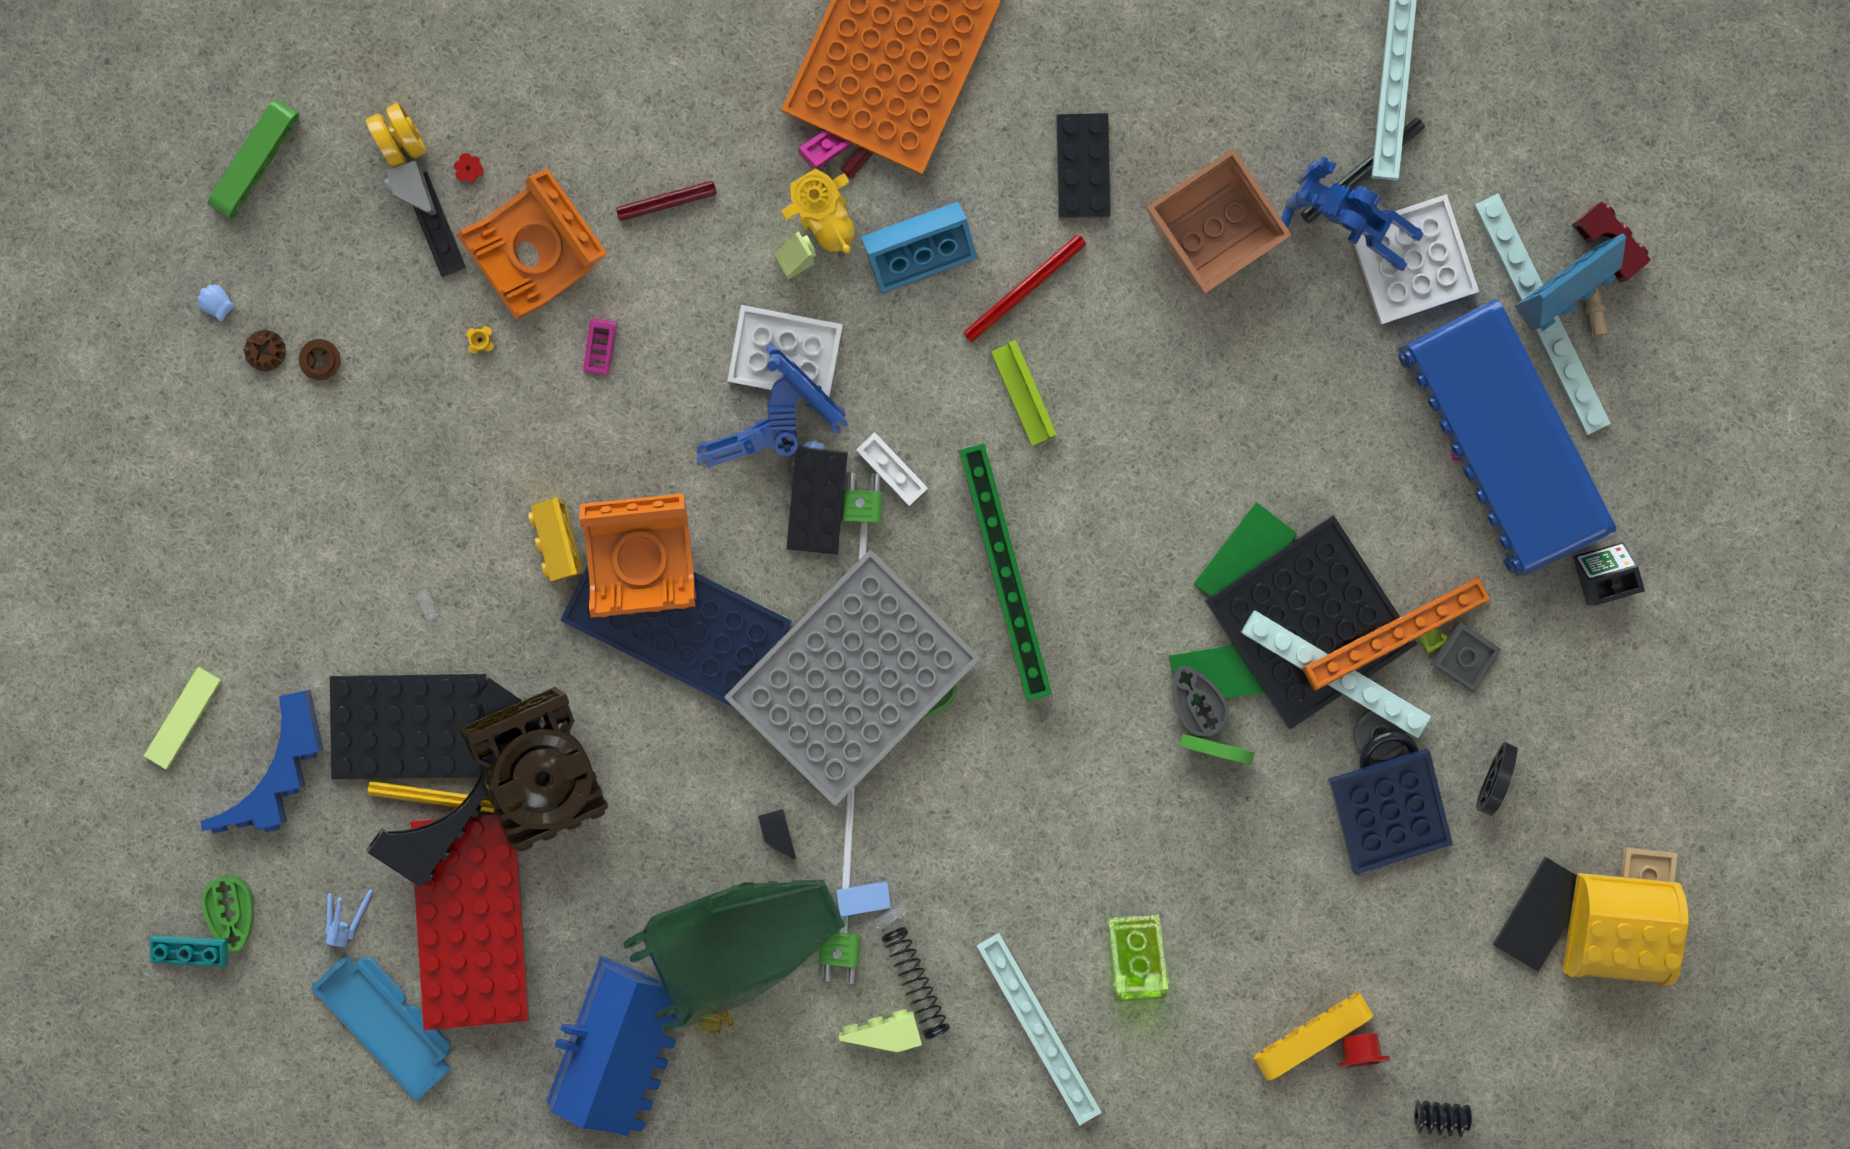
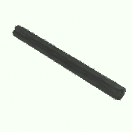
(1365, 167)

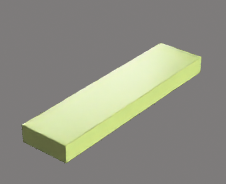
(182, 718)

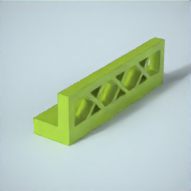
(1023, 393)

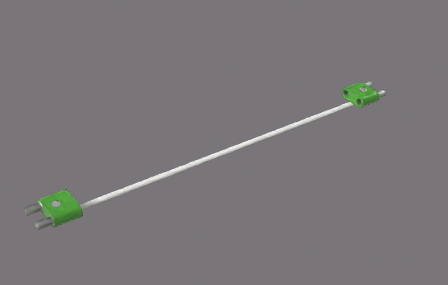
(844, 947)

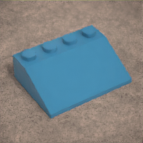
(1572, 284)

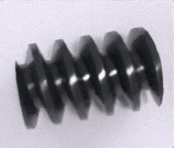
(1442, 1117)

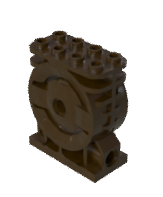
(522, 825)

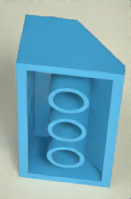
(919, 247)

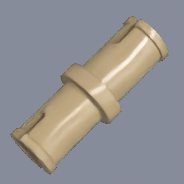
(1595, 313)

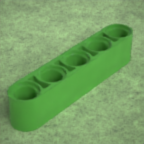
(252, 158)

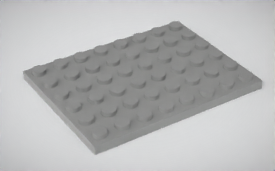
(852, 677)

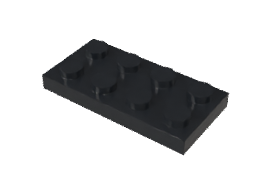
(1083, 165)
(817, 500)

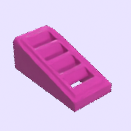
(605, 324)

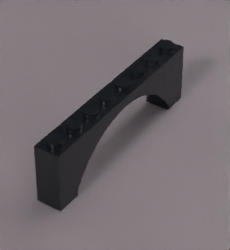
(419, 849)

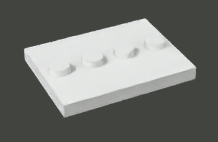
(804, 340)

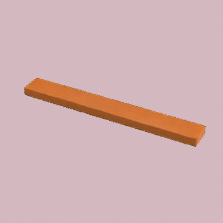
(1396, 634)

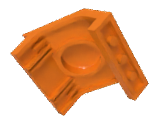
(553, 226)
(638, 555)

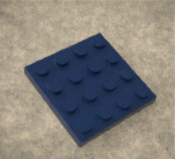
(1390, 811)

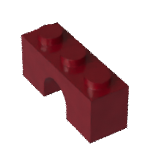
(1601, 221)

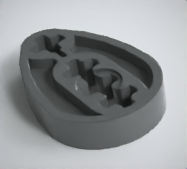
(1212, 698)

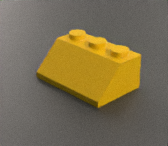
(555, 539)

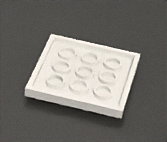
(1435, 267)

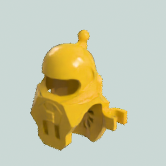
(822, 210)

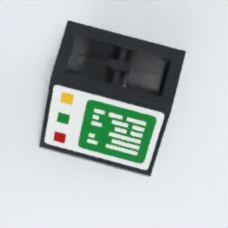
(1608, 574)

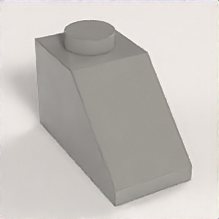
(410, 186)

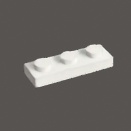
(891, 469)

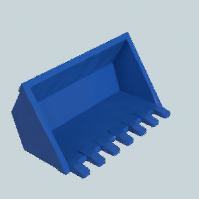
(612, 1051)

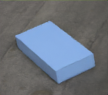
(863, 898)

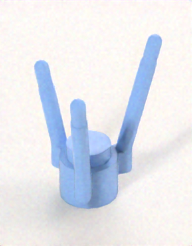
(337, 931)

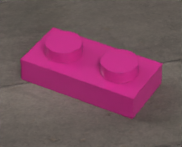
(822, 149)

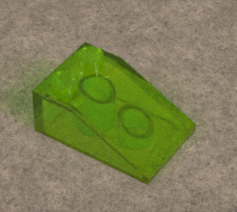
(1137, 958)

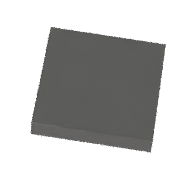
(1465, 656)

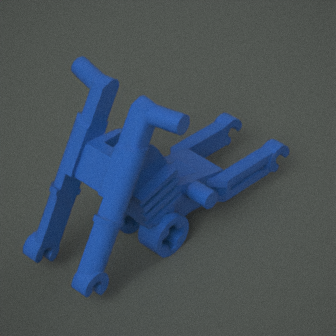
(1351, 209)
(781, 416)

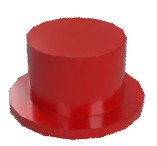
(1362, 1051)

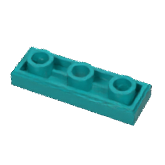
(201, 951)

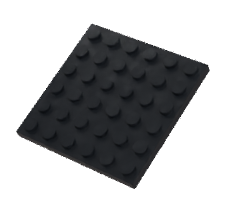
(1316, 592)

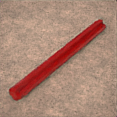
(1024, 288)

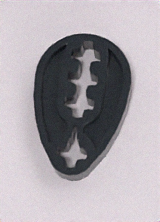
(1497, 779)

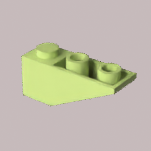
(795, 255)
(888, 1034)

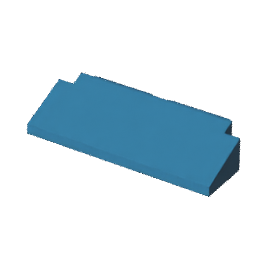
(384, 1023)

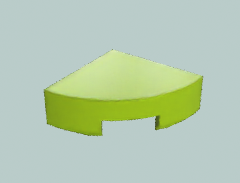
(1432, 640)

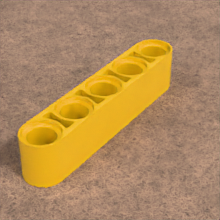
(1314, 1037)

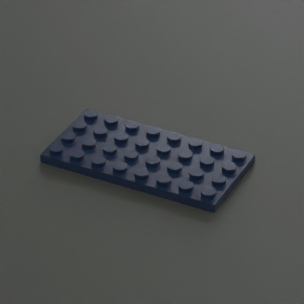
(698, 645)

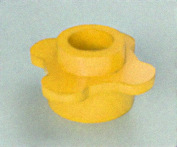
(474, 334)

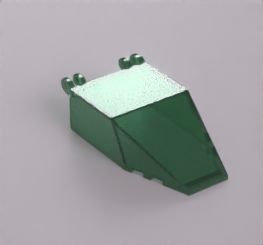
(734, 944)

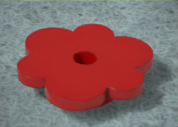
(465, 161)

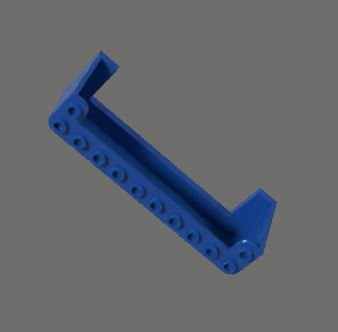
(1509, 438)

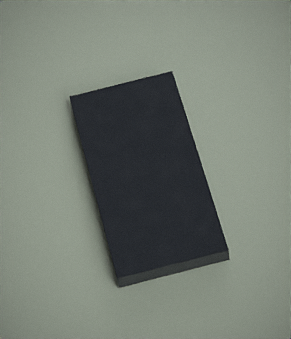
(1539, 915)

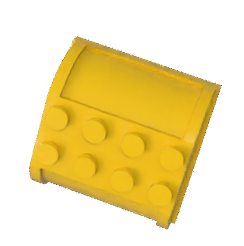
(1626, 929)

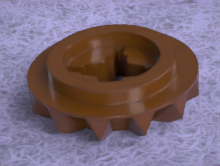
(276, 347)
(307, 359)

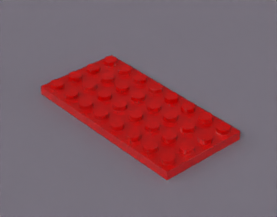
(472, 932)

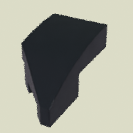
(776, 832)

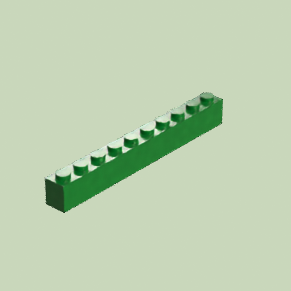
(1005, 572)

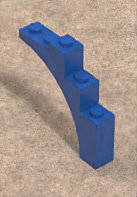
(264, 804)

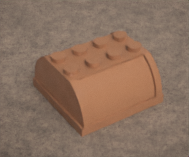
(1217, 222)

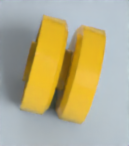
(396, 136)

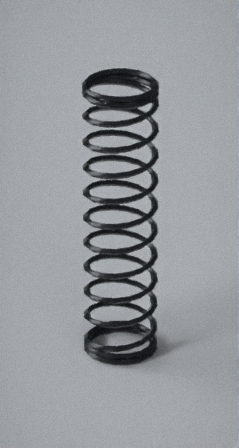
(930, 1032)

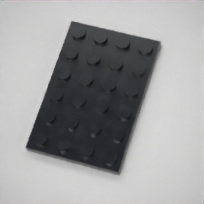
(403, 725)

